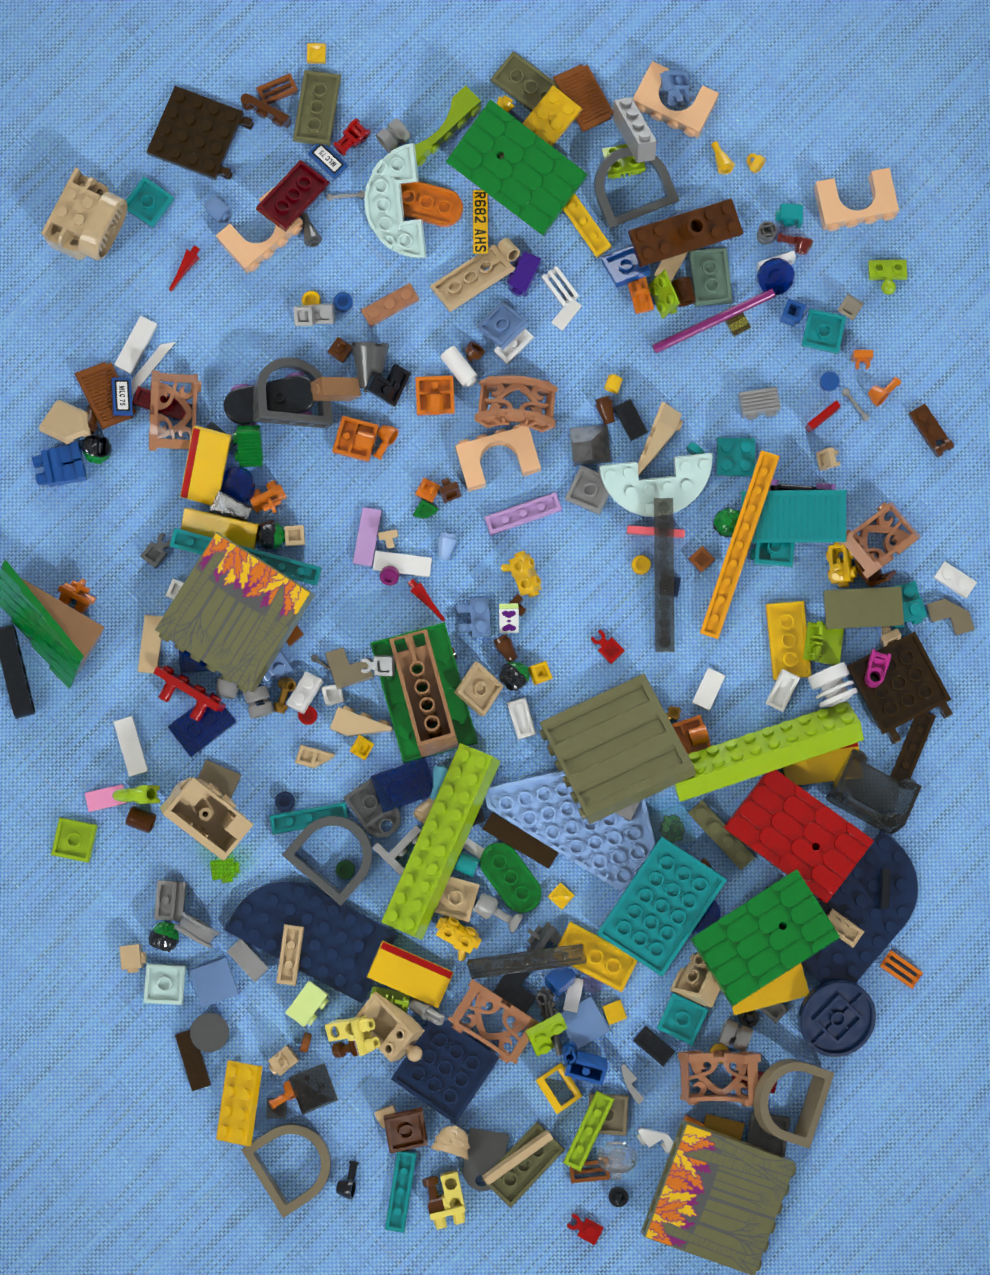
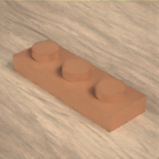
(390, 305)

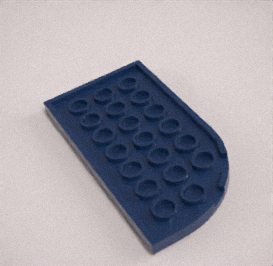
(858, 902)
(336, 939)

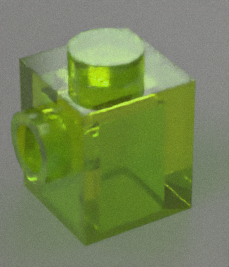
(225, 870)

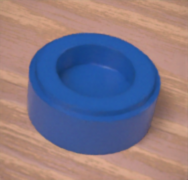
(343, 302)
(829, 381)

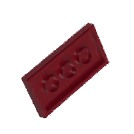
(292, 195)

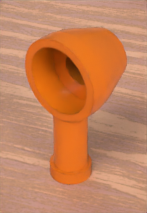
(879, 394)
(388, 435)
(287, 1095)

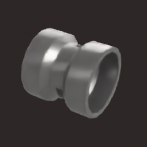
(766, 237)

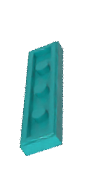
(301, 819)
(400, 1191)

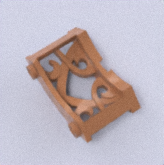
(504, 386)
(156, 433)
(858, 544)
(485, 995)
(745, 1062)

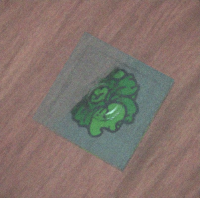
(673, 825)

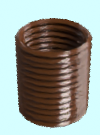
(684, 291)
(140, 819)

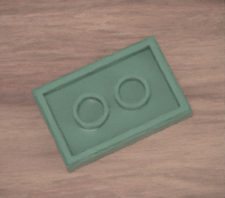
(711, 277)

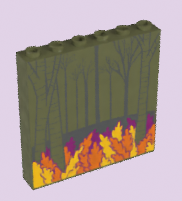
(234, 613)
(718, 1198)

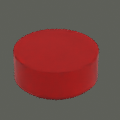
(309, 717)

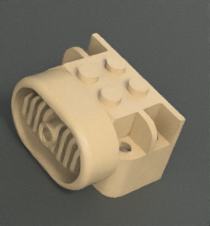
(85, 219)
(206, 815)

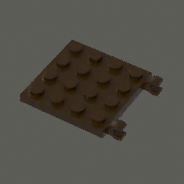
(197, 133)
(907, 690)

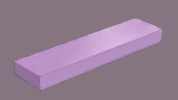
(523, 513)

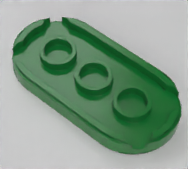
(510, 877)

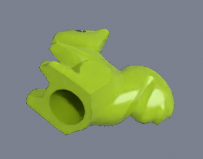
(142, 794)

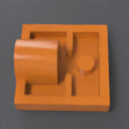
(435, 395)
(355, 439)
(692, 734)

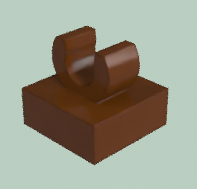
(340, 350)
(449, 490)
(518, 599)

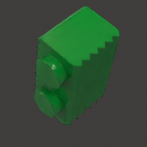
(249, 446)

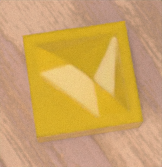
(316, 53)
(540, 673)
(361, 747)
(561, 896)

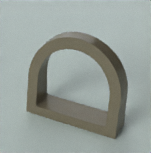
(812, 1105)
(267, 1180)

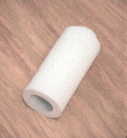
(459, 367)

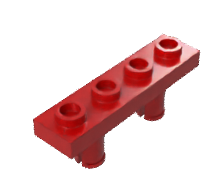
(196, 691)

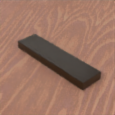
(912, 746)
(520, 840)

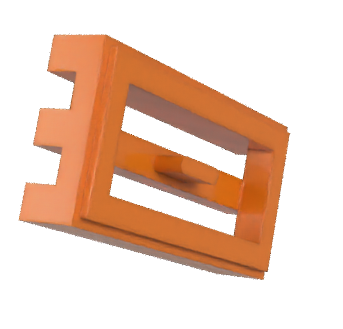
(914, 978)

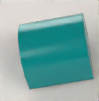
(467, 864)

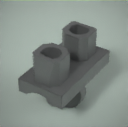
(541, 936)

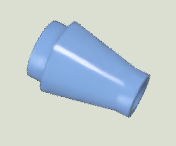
(445, 545)

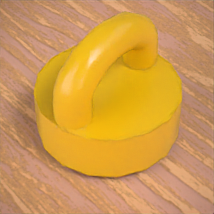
(757, 164)

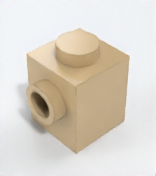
(132, 958)

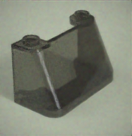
(873, 794)

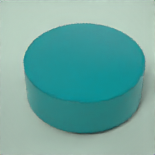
(693, 449)

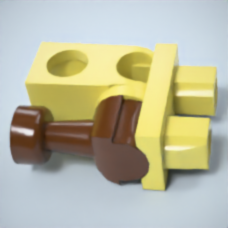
(358, 1034)
(448, 1203)

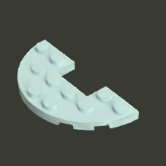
(385, 203)
(638, 495)

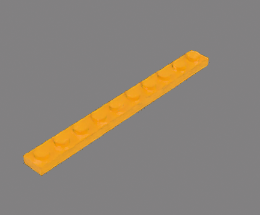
(739, 544)

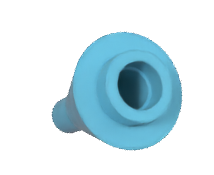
(438, 776)

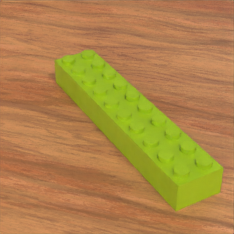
(771, 749)
(441, 841)

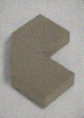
(959, 617)

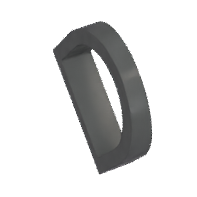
(605, 208)
(260, 411)
(337, 895)

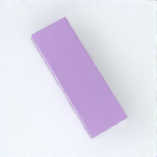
(367, 537)

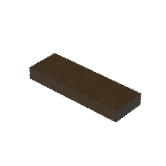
(193, 1062)

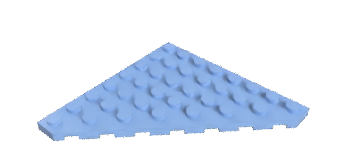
(544, 808)

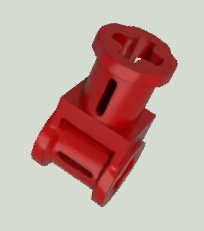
(353, 136)

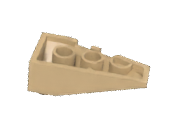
(663, 429)
(696, 983)

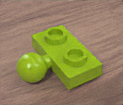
(887, 271)

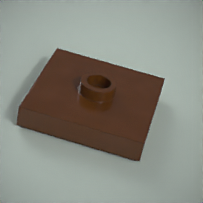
(405, 1130)

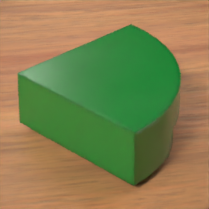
(425, 510)

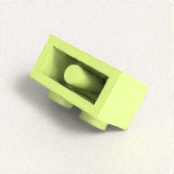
(307, 1004)

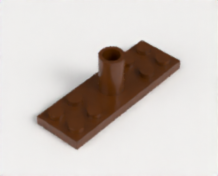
(685, 232)

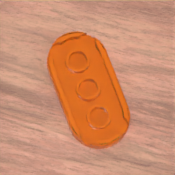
(431, 204)

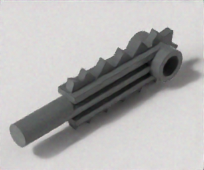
(547, 1006)

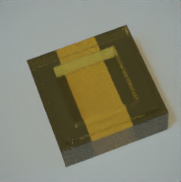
(738, 324)

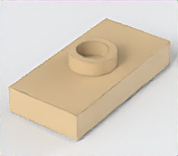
(847, 930)

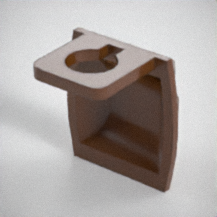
(876, 578)

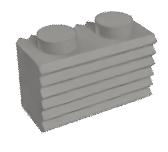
(759, 403)

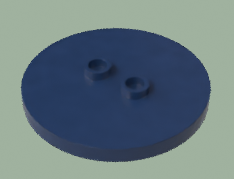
(837, 1018)

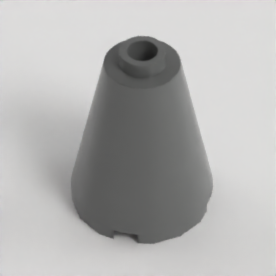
(369, 358)

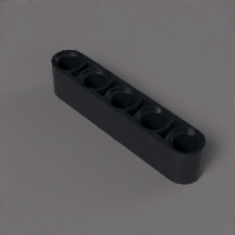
(15, 673)

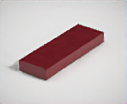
(143, 399)

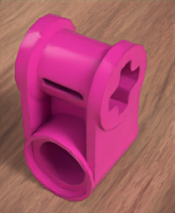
(877, 664)

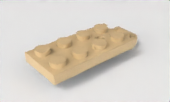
(472, 279)

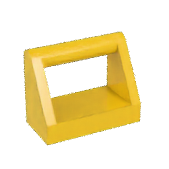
(550, 1095)

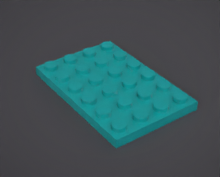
(661, 906)

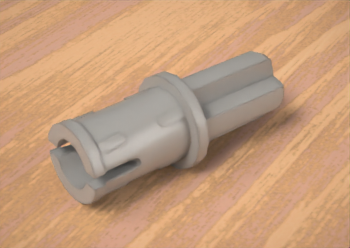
(426, 1012)

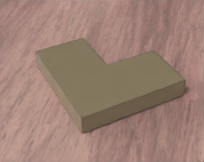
(342, 672)

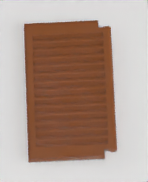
(585, 91)
(97, 389)

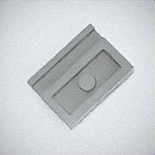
(170, 900)

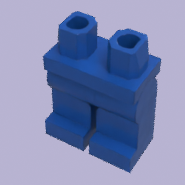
(61, 465)

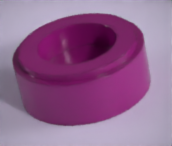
(389, 575)

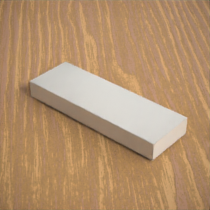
(136, 345)
(404, 563)
(130, 746)

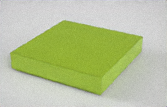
(74, 840)

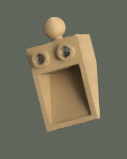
(390, 1025)

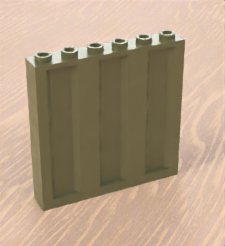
(616, 749)

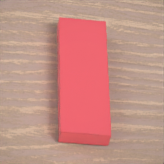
(649, 531)

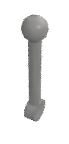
(361, 194)
(845, 392)

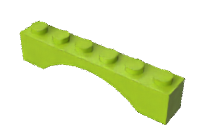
(463, 106)

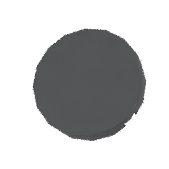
(209, 1032)

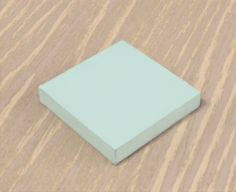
(164, 984)

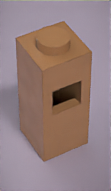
(335, 389)

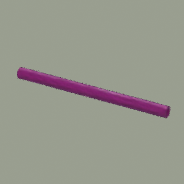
(714, 320)

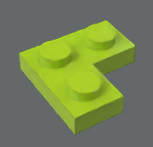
(540, 1034)

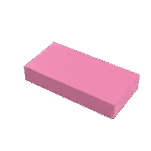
(102, 798)

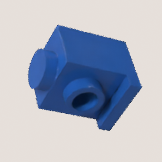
(792, 312)

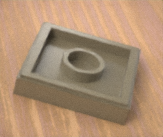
(221, 777)
(617, 1117)

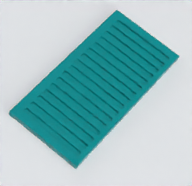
(801, 516)

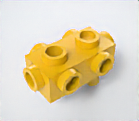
(841, 570)
(524, 573)
(461, 937)

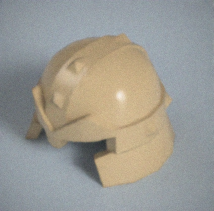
(453, 1141)

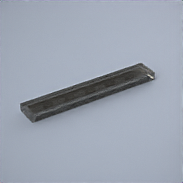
(527, 961)

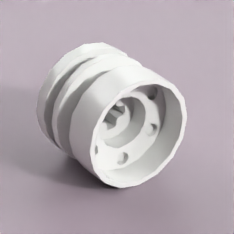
(832, 685)

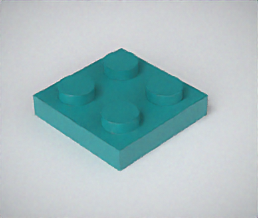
(148, 202)
(823, 331)
(735, 457)
(682, 1019)

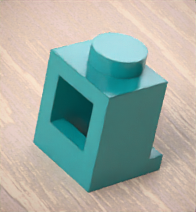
(790, 215)

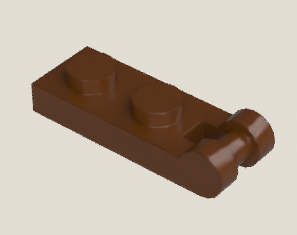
(264, 110)
(930, 430)

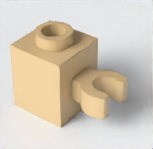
(283, 1061)

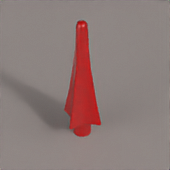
(188, 261)
(420, 592)

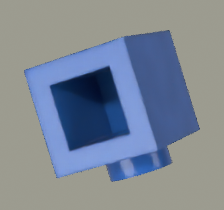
(560, 979)

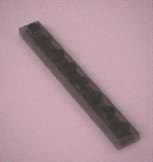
(664, 574)

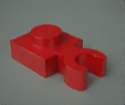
(609, 649)
(588, 1229)

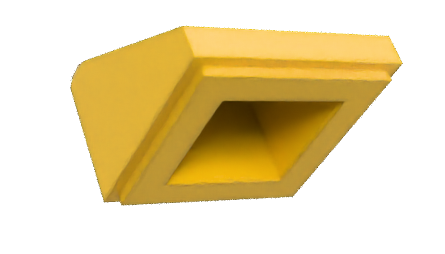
(614, 1012)

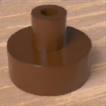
(474, 351)

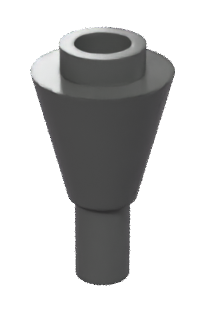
(311, 235)

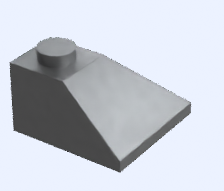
(590, 445)

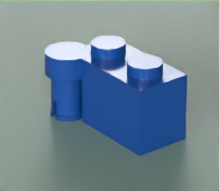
(583, 1065)

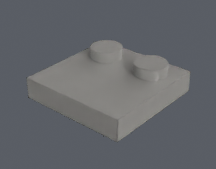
(588, 491)

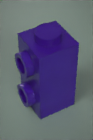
(525, 272)

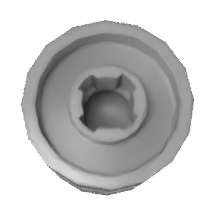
(392, 136)
(260, 695)
(735, 1035)

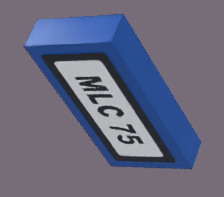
(328, 160)
(121, 396)

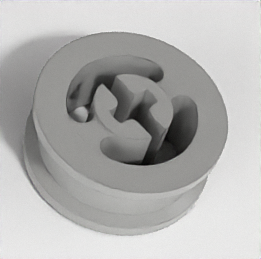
(196, 929)

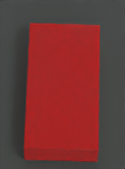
(823, 416)

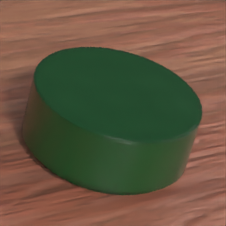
(345, 869)

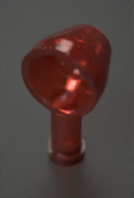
(801, 244)

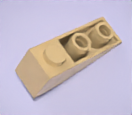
(352, 724)

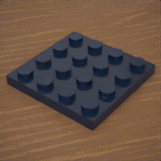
(448, 1071)

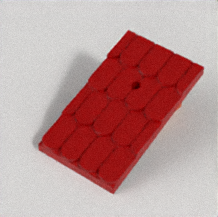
(798, 833)

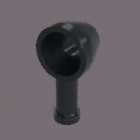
(347, 1187)

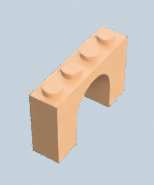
(688, 120)
(835, 214)
(250, 254)
(517, 439)

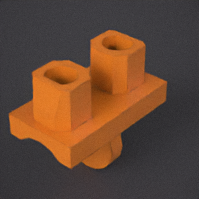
(640, 296)
(268, 499)
(77, 591)

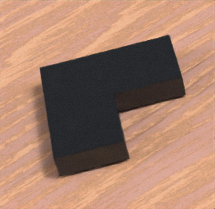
(388, 389)
(513, 992)

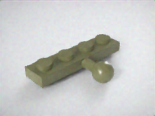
(726, 841)

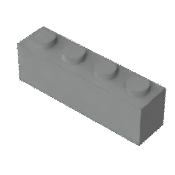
(634, 130)

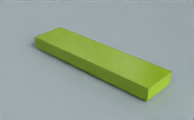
(588, 1130)

